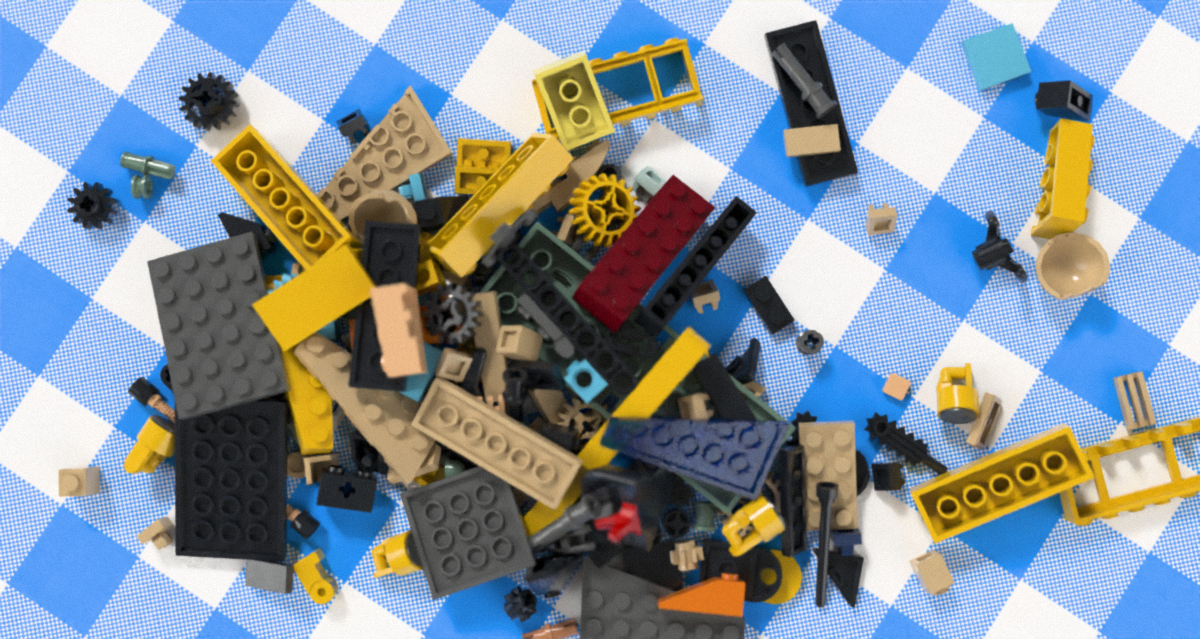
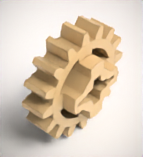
(591, 417)

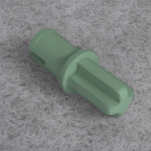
(147, 165)

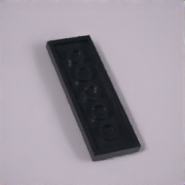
(807, 46)
(390, 259)

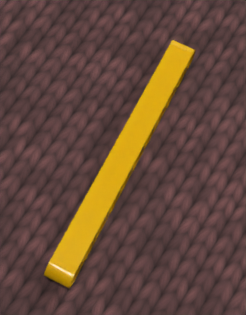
(640, 403)

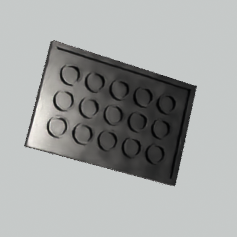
(232, 482)

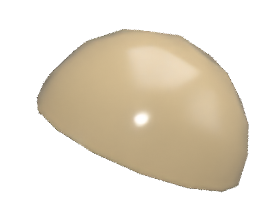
(380, 207)
(1072, 265)

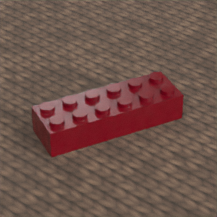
(642, 253)

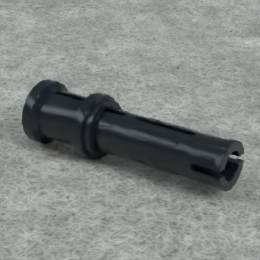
(515, 392)

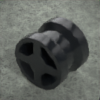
(681, 526)

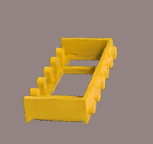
(650, 109)
(1136, 500)

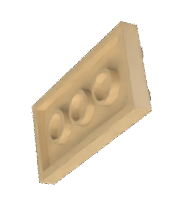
(830, 458)

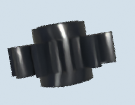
(85, 210)

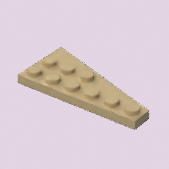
(394, 149)
(378, 414)

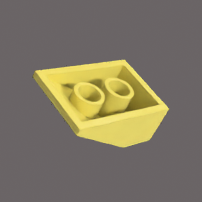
(574, 100)

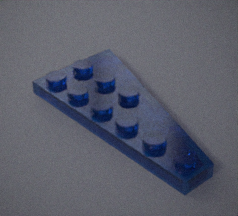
(714, 451)

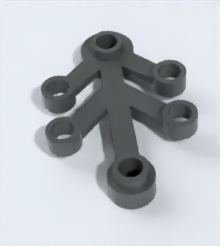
(506, 235)

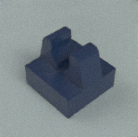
(846, 539)

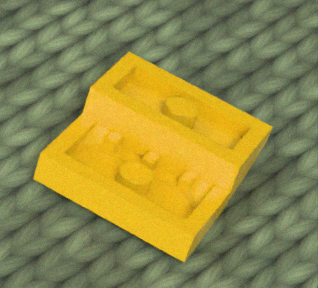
(478, 162)

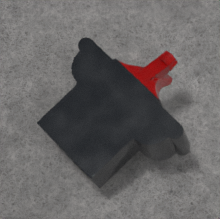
(629, 500)

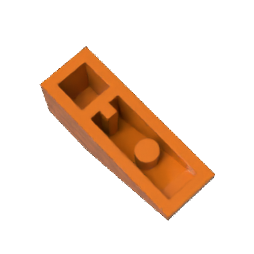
(713, 596)

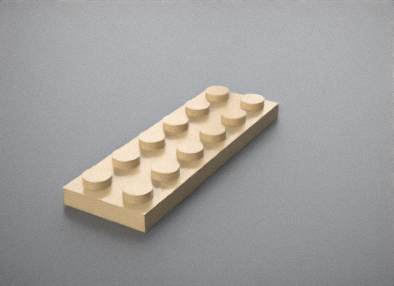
(497, 442)

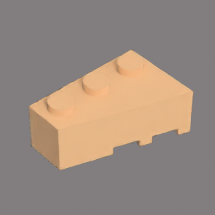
(399, 330)

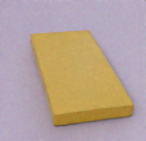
(315, 297)

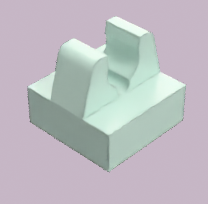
(650, 181)

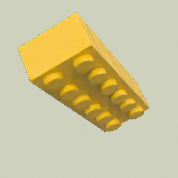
(282, 198)
(498, 201)
(1001, 482)

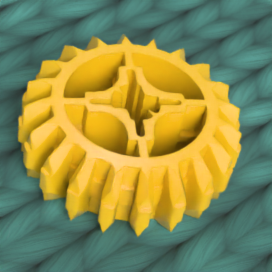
(612, 191)

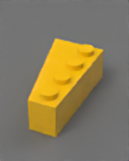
(1065, 180)
(308, 406)

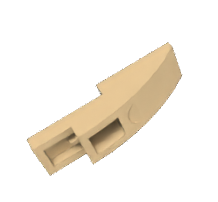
(580, 169)

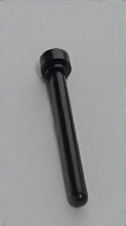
(826, 494)

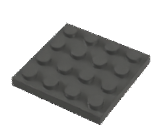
(467, 531)

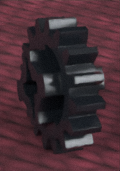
(214, 112)
(456, 311)

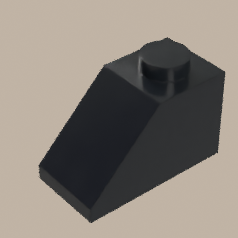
(1064, 100)
(437, 211)
(237, 226)

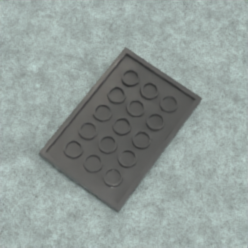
(209, 329)

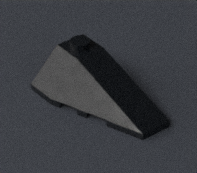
(552, 573)

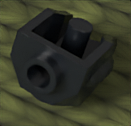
(366, 455)

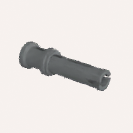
(811, 90)
(572, 519)

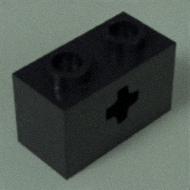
(360, 495)

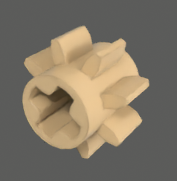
(686, 555)

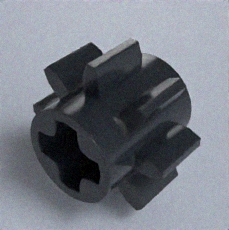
(520, 604)

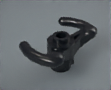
(996, 251)

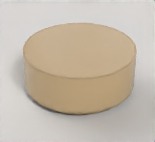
(295, 465)

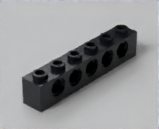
(695, 267)

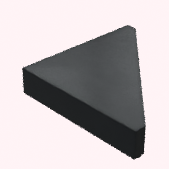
(745, 367)
(845, 573)

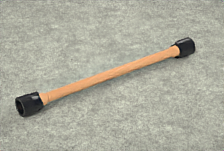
(147, 394)

